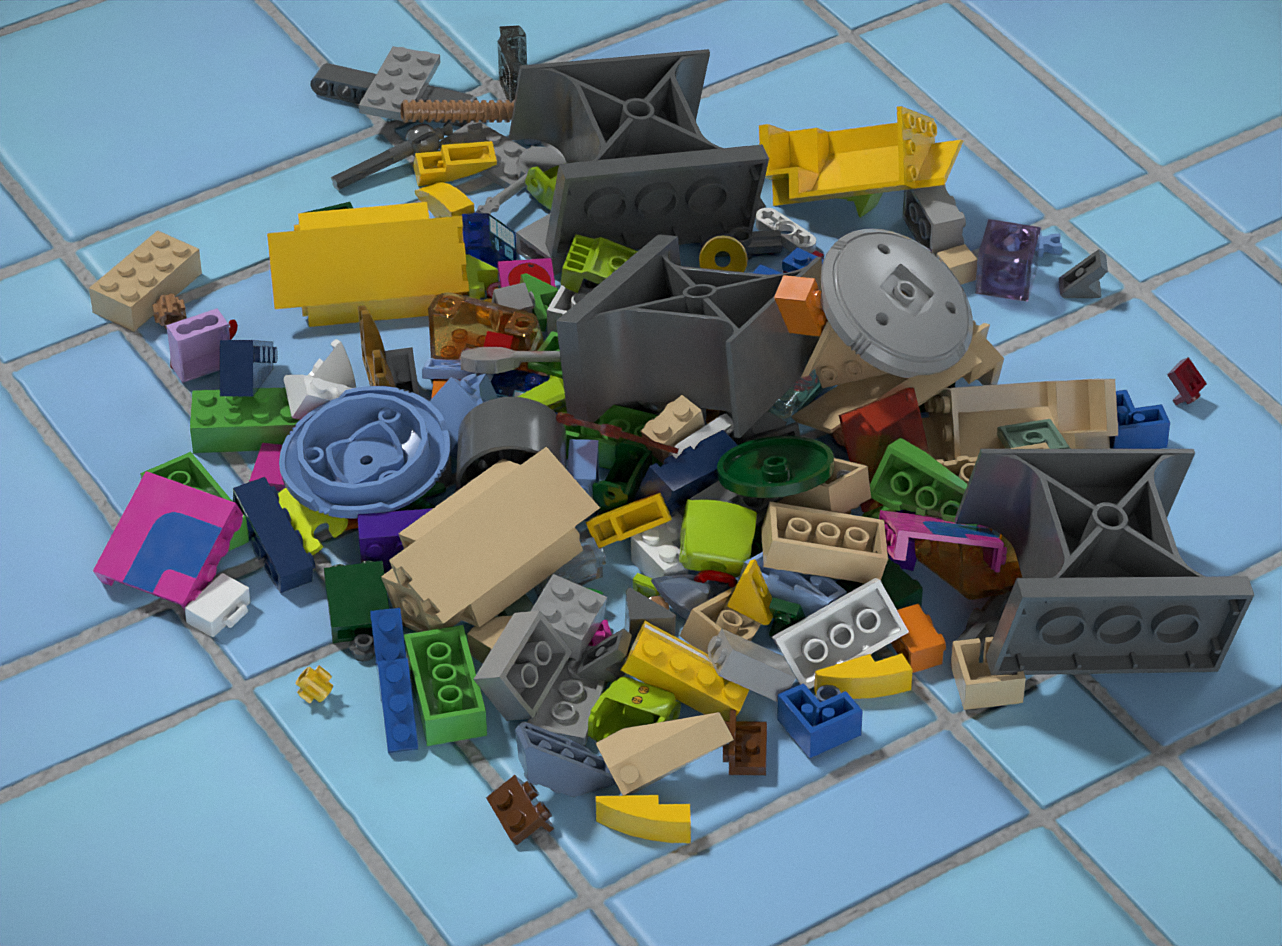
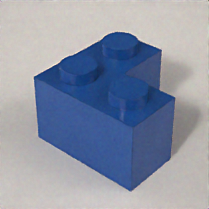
(1141, 426)
(818, 724)

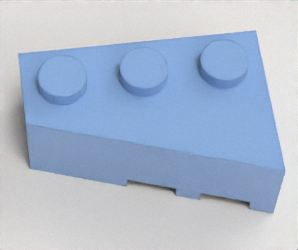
(808, 590)

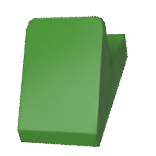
(543, 297)

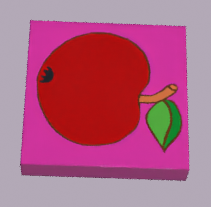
(511, 271)

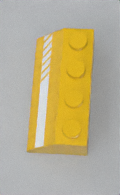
(683, 670)

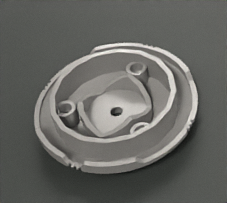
(871, 314)

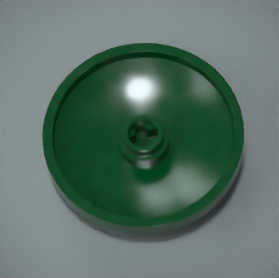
(775, 466)

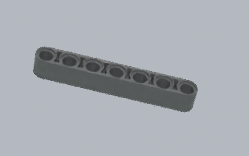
(352, 84)

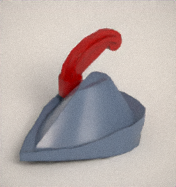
(689, 591)

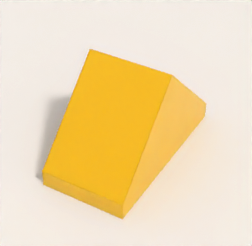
(752, 595)

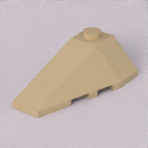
(708, 619)
(653, 751)

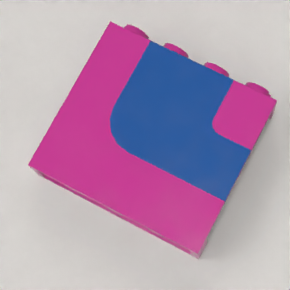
(903, 525)
(169, 540)

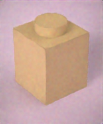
(960, 262)

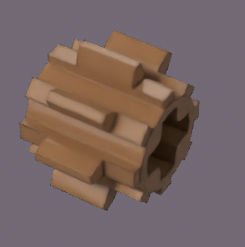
(169, 310)

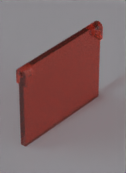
(879, 424)
(612, 431)

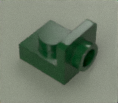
(784, 615)

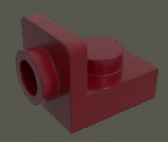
(1187, 381)

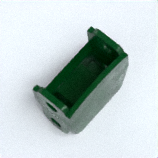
(623, 477)

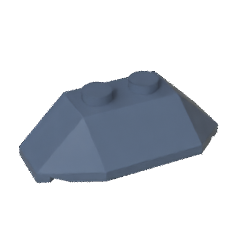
(560, 762)

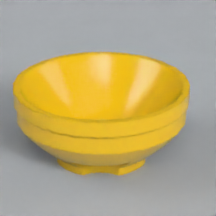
(723, 243)

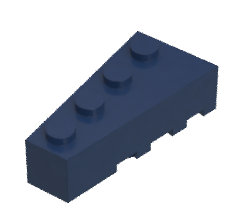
(687, 474)
(273, 535)

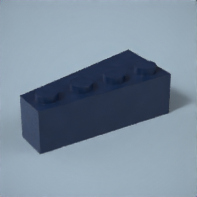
(245, 365)

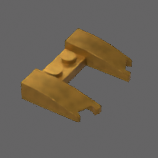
(373, 351)

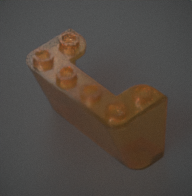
(463, 321)
(966, 570)

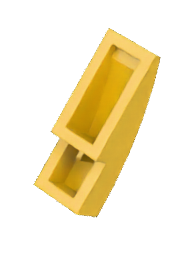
(453, 162)
(445, 200)
(628, 520)
(867, 678)
(645, 817)

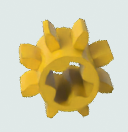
(314, 684)

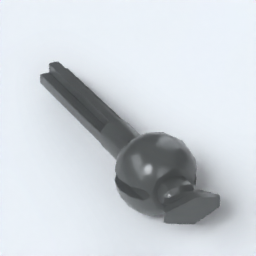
(418, 139)

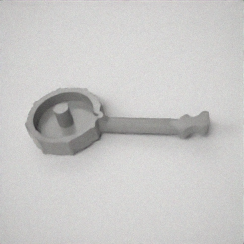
(532, 157)
(500, 359)

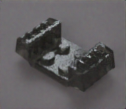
(511, 55)

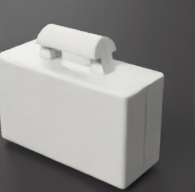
(218, 605)

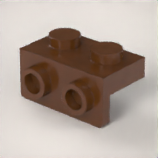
(748, 749)
(519, 809)

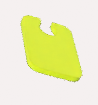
(307, 521)

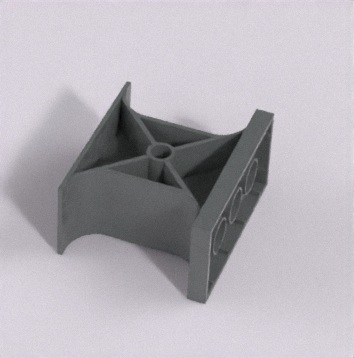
(635, 151)
(680, 332)
(1099, 564)

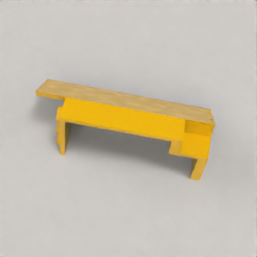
(856, 161)
(368, 257)

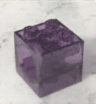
(1008, 260)

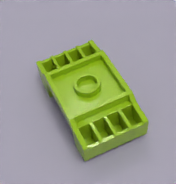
(592, 261)

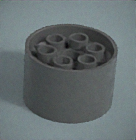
(509, 431)

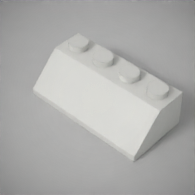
(841, 631)

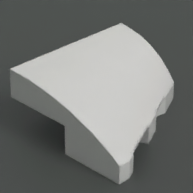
(335, 367)

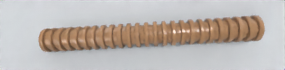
(456, 111)

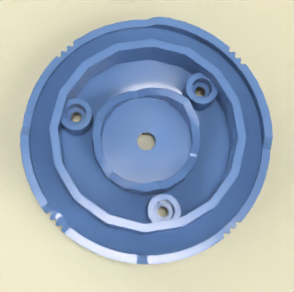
(373, 424)

